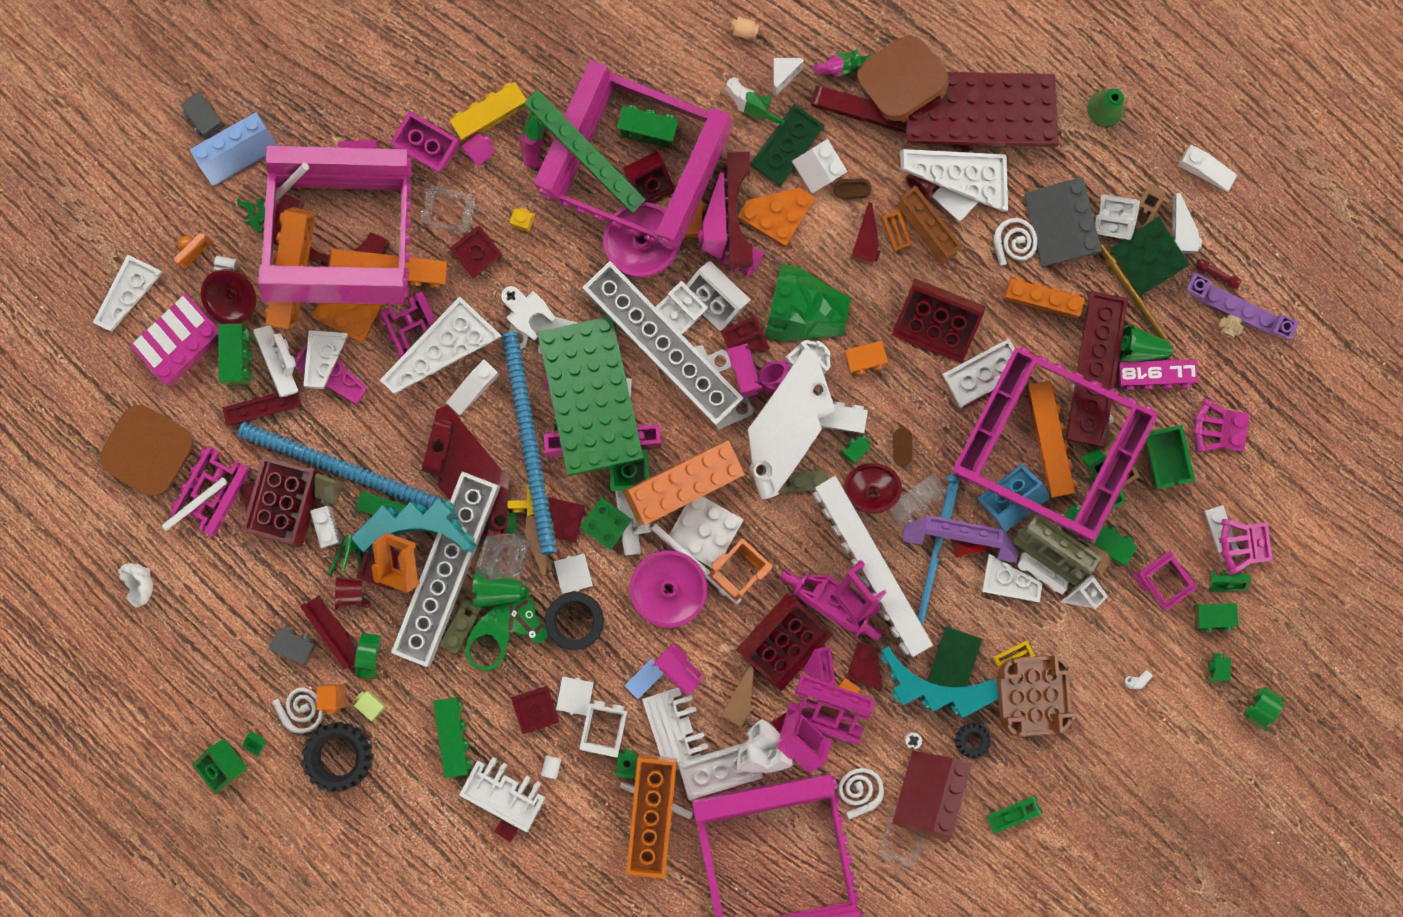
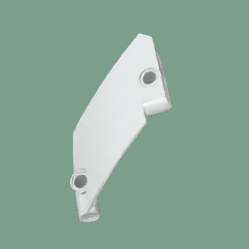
(788, 424)

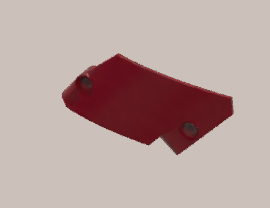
(464, 454)

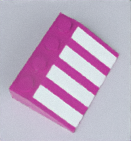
(177, 340)

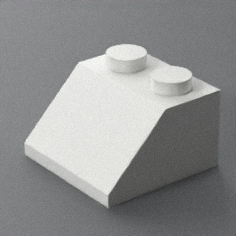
(819, 166)

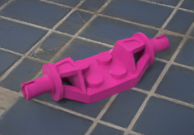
(825, 603)

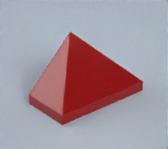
(964, 548)

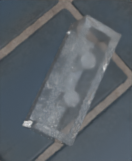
(917, 500)

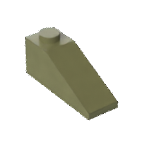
(327, 490)

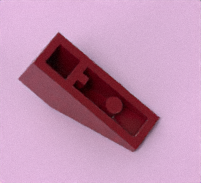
(867, 241)

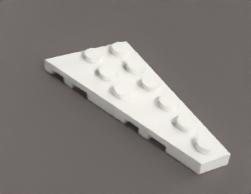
(969, 174)
(450, 338)

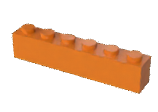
(420, 269)
(1050, 439)

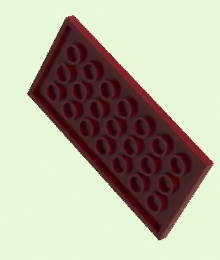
(989, 112)

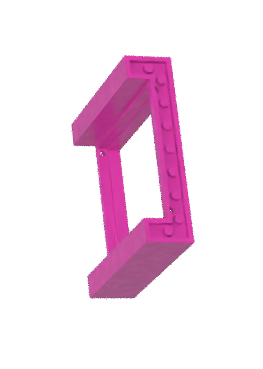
(585, 114)
(336, 170)
(1113, 472)
(773, 797)

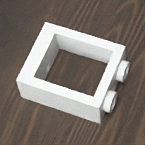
(597, 748)

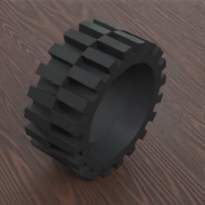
(313, 761)

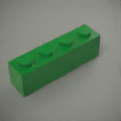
(1116, 546)
(451, 737)

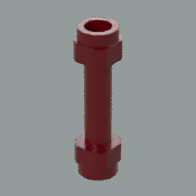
(1233, 281)

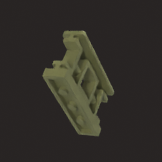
(1056, 549)

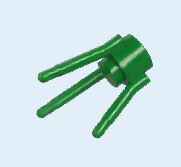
(349, 546)

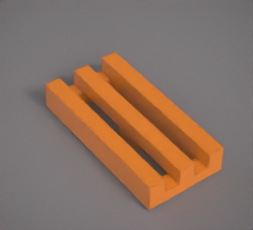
(891, 215)

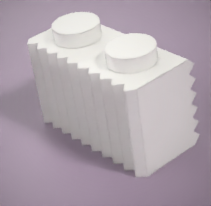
(325, 527)

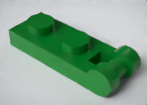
(1013, 814)

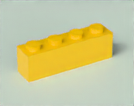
(488, 112)

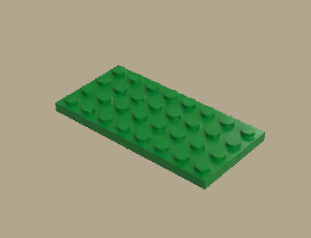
(590, 396)

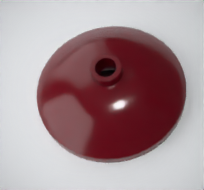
(222, 303)
(875, 480)

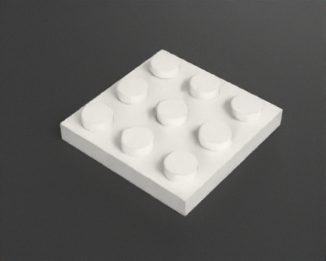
(705, 530)

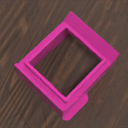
(745, 370)
(1145, 583)
(850, 601)
(679, 669)
(803, 749)

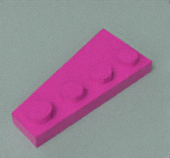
(340, 380)

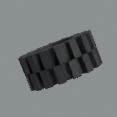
(961, 740)

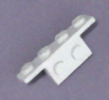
(278, 360)
(631, 535)

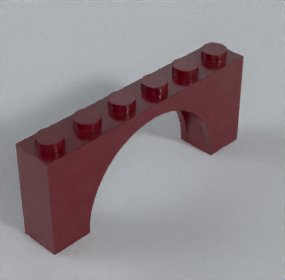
(372, 244)

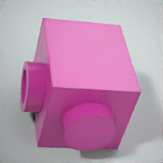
(478, 148)

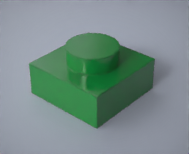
(511, 527)
(254, 743)

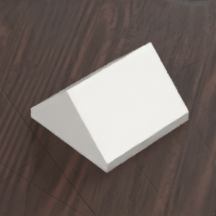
(784, 72)

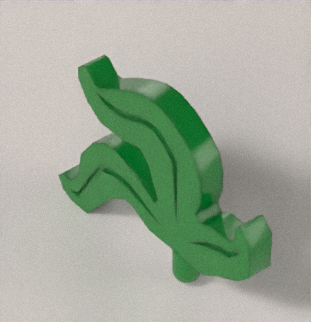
(254, 219)

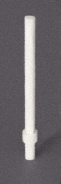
(677, 547)

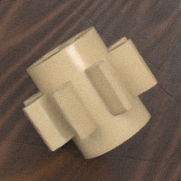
(1231, 326)

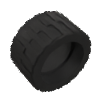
(551, 621)

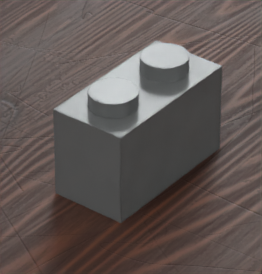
(202, 115)
(292, 645)

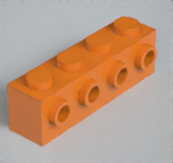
(1043, 298)

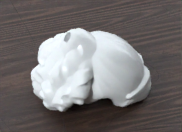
(138, 581)

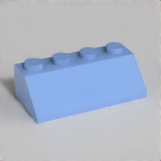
(233, 149)

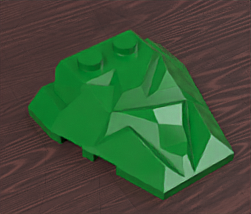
(805, 307)

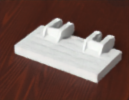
(669, 728)
(500, 796)

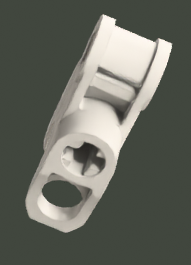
(524, 310)

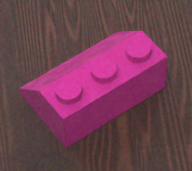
(425, 142)

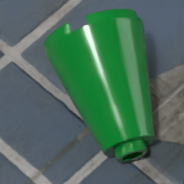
(1106, 107)
(1143, 346)
(496, 591)

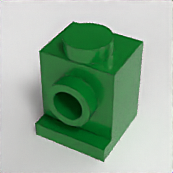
(856, 448)
(1219, 668)
(627, 772)

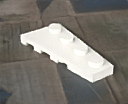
(127, 289)

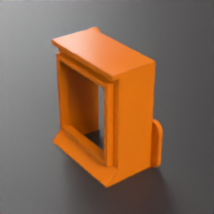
(751, 556)
(383, 568)

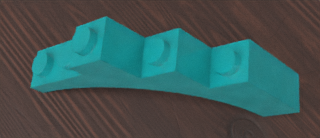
(414, 517)
(909, 687)

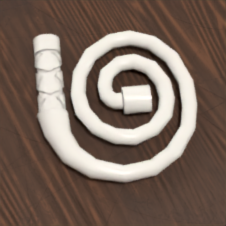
(1020, 239)
(304, 708)
(859, 787)

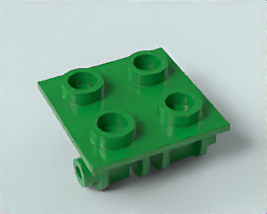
(606, 523)

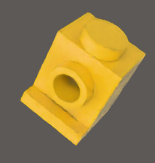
(522, 219)

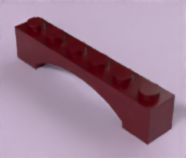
(740, 251)

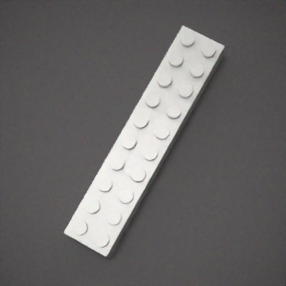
(662, 343)
(875, 572)
(444, 573)

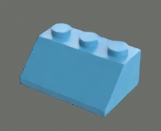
(1005, 512)

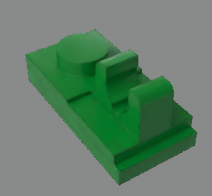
(1234, 582)

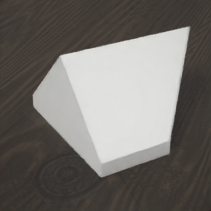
(1086, 593)

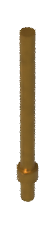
(1111, 261)

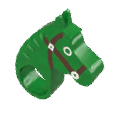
(503, 621)

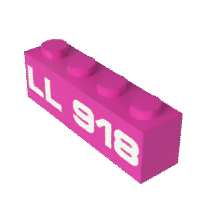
(1157, 374)

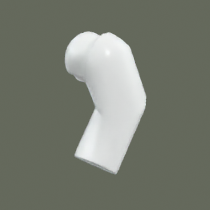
(1138, 682)

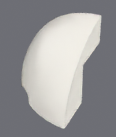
(761, 752)

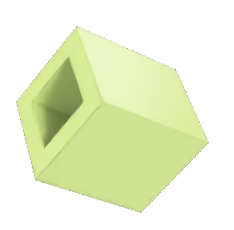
(369, 705)

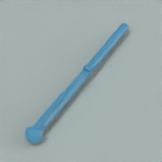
(946, 513)

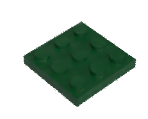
(1150, 256)

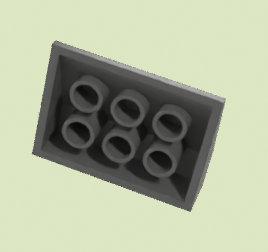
(1063, 222)

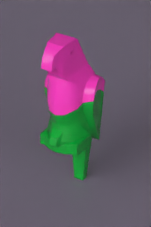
(841, 64)
(531, 141)

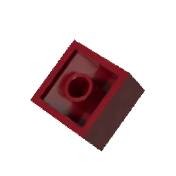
(650, 177)

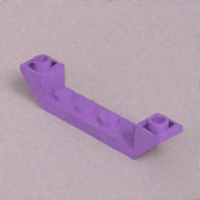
(1273, 325)
(963, 532)

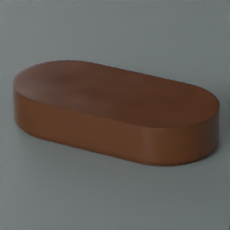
(852, 188)
(902, 446)

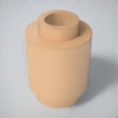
(744, 28)

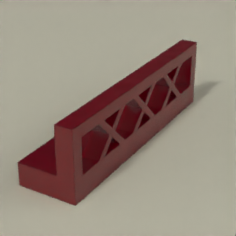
(330, 631)

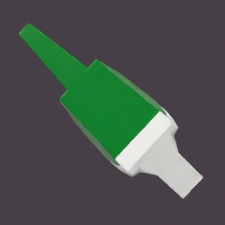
(750, 101)

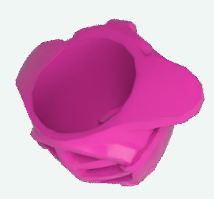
(772, 375)

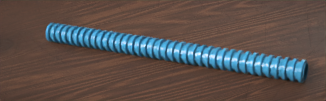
(529, 443)
(335, 465)

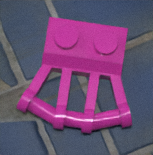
(1232, 431)
(1256, 544)

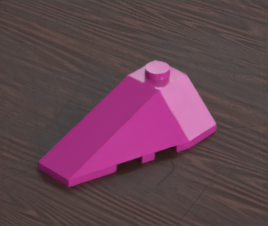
(713, 231)

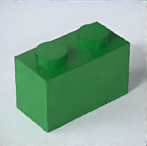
(1216, 615)

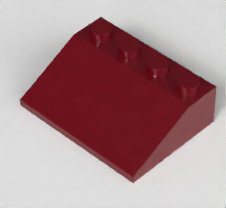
(938, 320)
(281, 502)
(784, 641)
(931, 795)

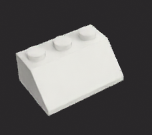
(718, 294)

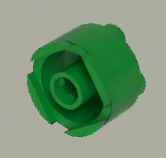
(1265, 708)

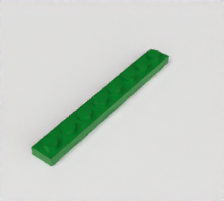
(584, 151)

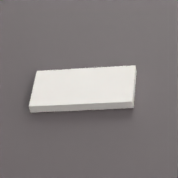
(978, 374)
(714, 772)

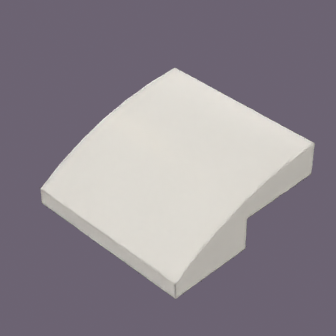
(954, 203)
(1117, 216)
(681, 307)

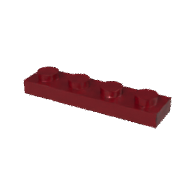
(260, 408)

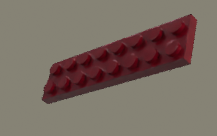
(1099, 363)

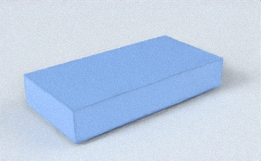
(644, 679)

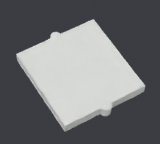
(573, 573)
(574, 695)

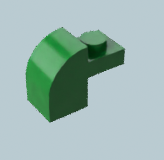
(367, 655)

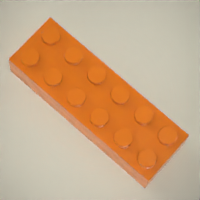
(292, 251)
(683, 483)
(651, 816)

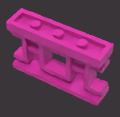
(402, 343)
(224, 497)
(837, 699)

